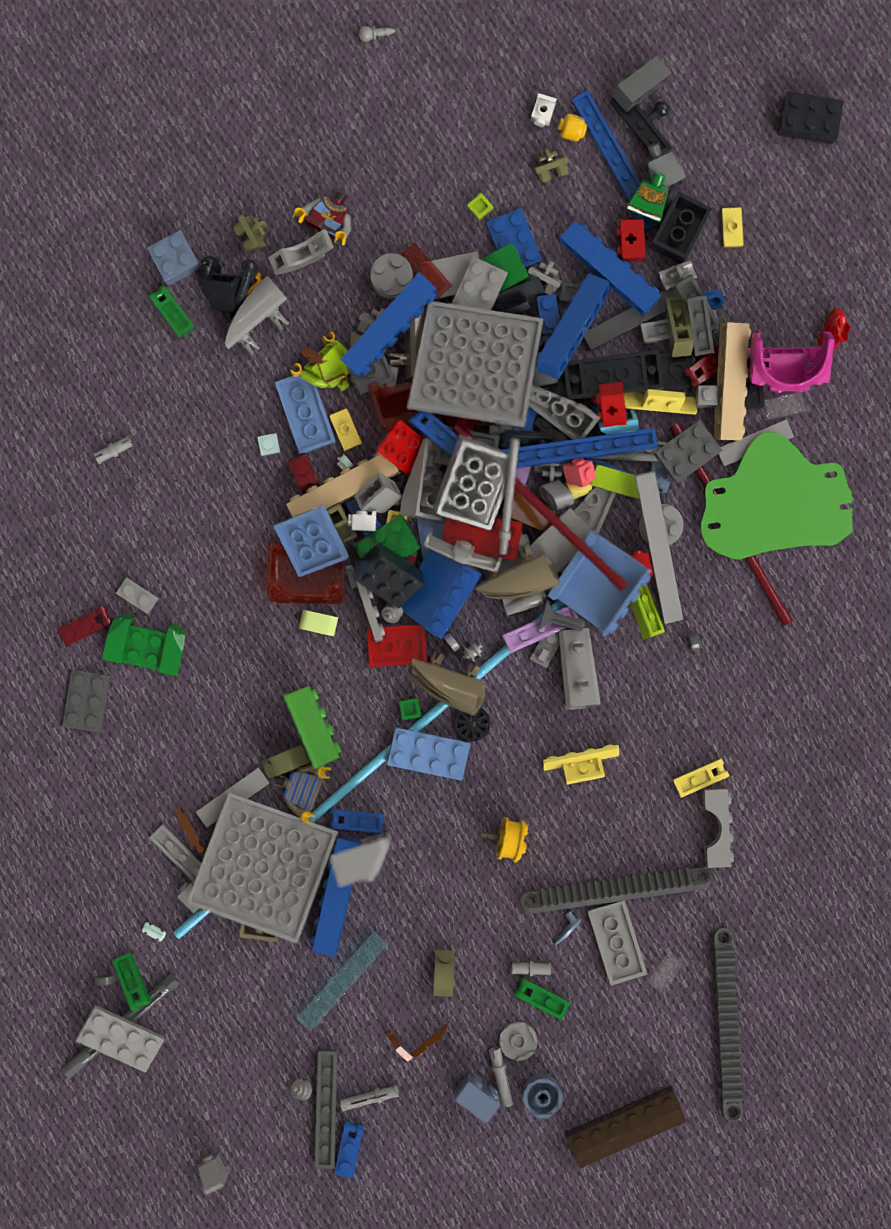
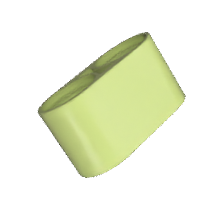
(318, 623)

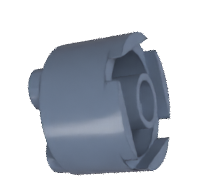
(551, 1100)

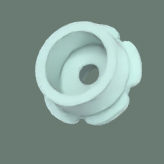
(344, 463)

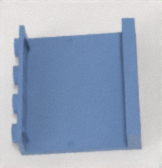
(590, 591)

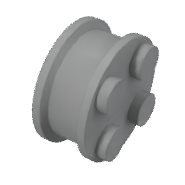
(391, 275)
(673, 524)

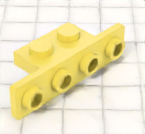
(661, 401)
(582, 765)

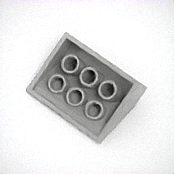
(473, 483)

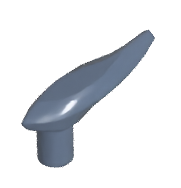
(569, 928)

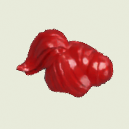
(838, 327)

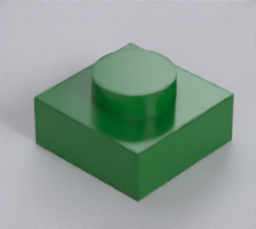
(410, 709)

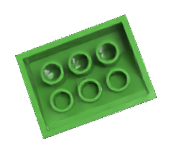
(312, 726)

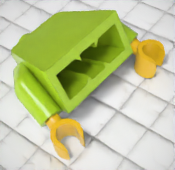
(332, 353)

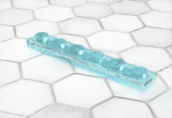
(342, 980)

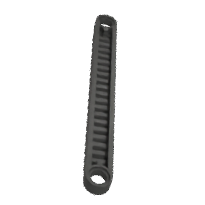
(615, 890)
(727, 1024)

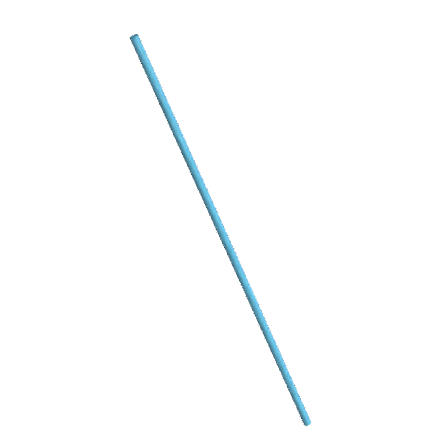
(373, 764)

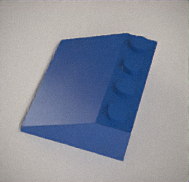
(443, 593)

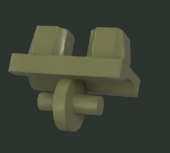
(559, 164)
(253, 229)

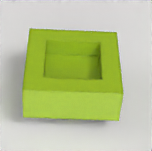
(480, 206)

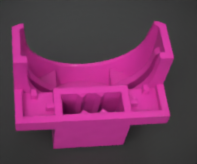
(787, 367)

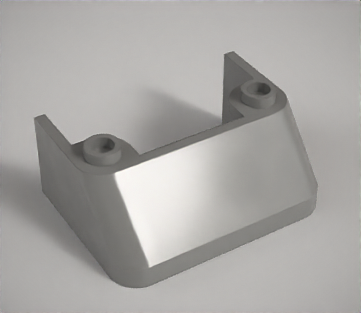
(362, 861)

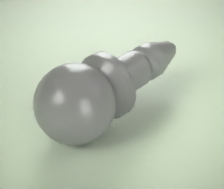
(367, 34)

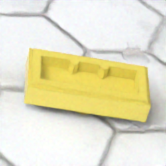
(732, 227)
(345, 429)

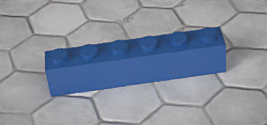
(606, 265)
(389, 325)
(573, 326)
(333, 905)

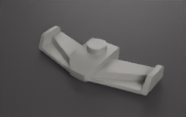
(462, 553)

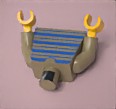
(302, 789)

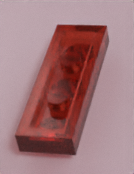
(422, 264)

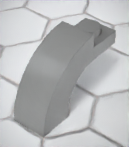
(301, 255)

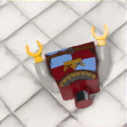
(327, 215)

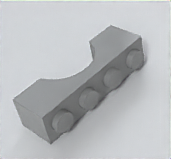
(718, 852)

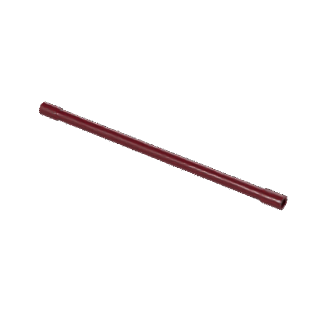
(613, 576)
(779, 608)

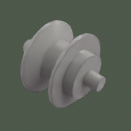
(391, 613)
(472, 651)
(301, 1089)

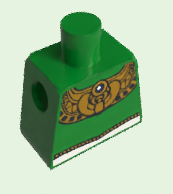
(650, 198)

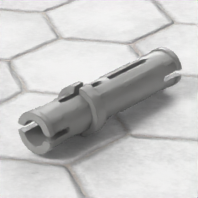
(498, 1068)
(369, 1097)

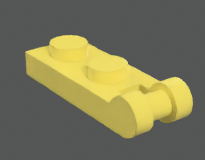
(700, 778)

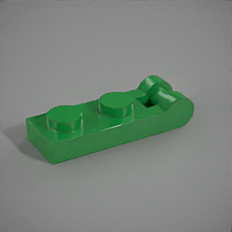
(172, 311)
(131, 981)
(542, 998)

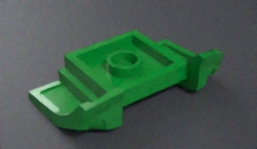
(144, 645)

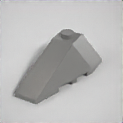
(566, 415)
(423, 485)

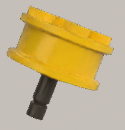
(509, 840)

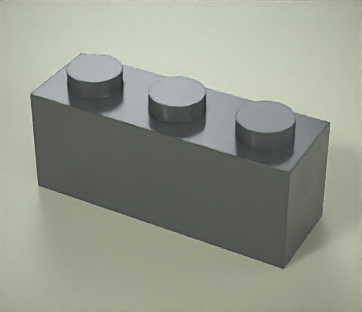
(640, 83)

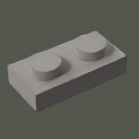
(137, 595)

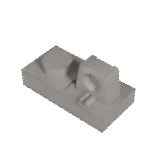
(545, 650)

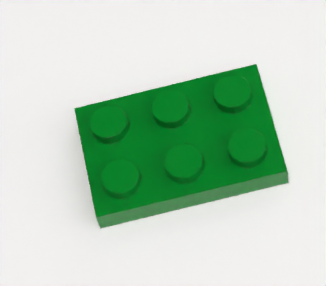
(394, 535)

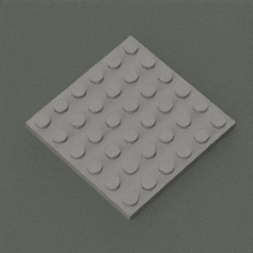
(476, 364)
(262, 868)

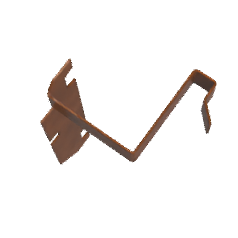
(314, 356)
(191, 835)
(421, 1049)

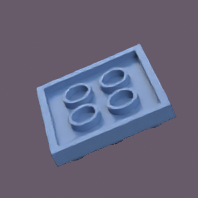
(311, 541)

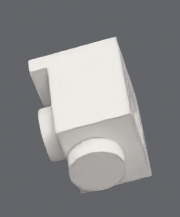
(544, 102)
(362, 521)

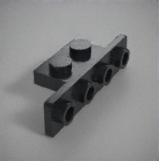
(516, 298)

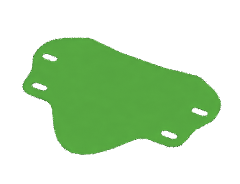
(776, 502)

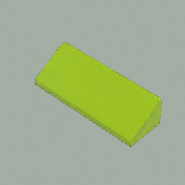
(615, 481)
(644, 615)

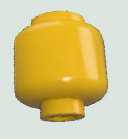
(572, 127)

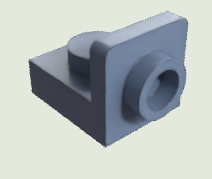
(662, 477)

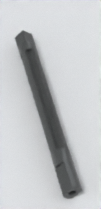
(88, 1053)

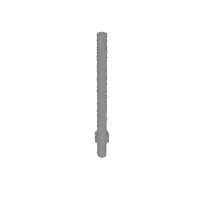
(505, 533)

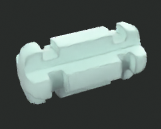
(153, 931)

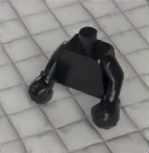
(226, 291)

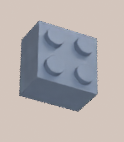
(174, 258)
(477, 1097)

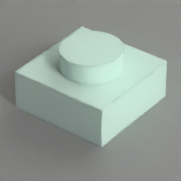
(268, 444)

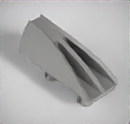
(259, 305)
(578, 669)

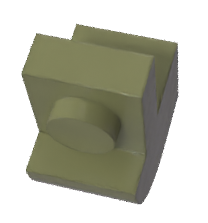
(340, 523)
(285, 761)
(444, 973)

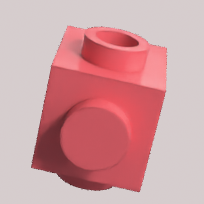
(579, 472)

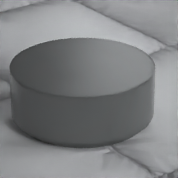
(693, 641)
(103, 980)

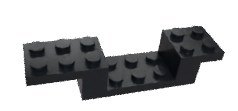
(636, 371)

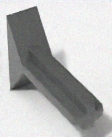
(560, 619)

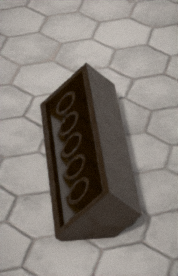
(625, 1126)

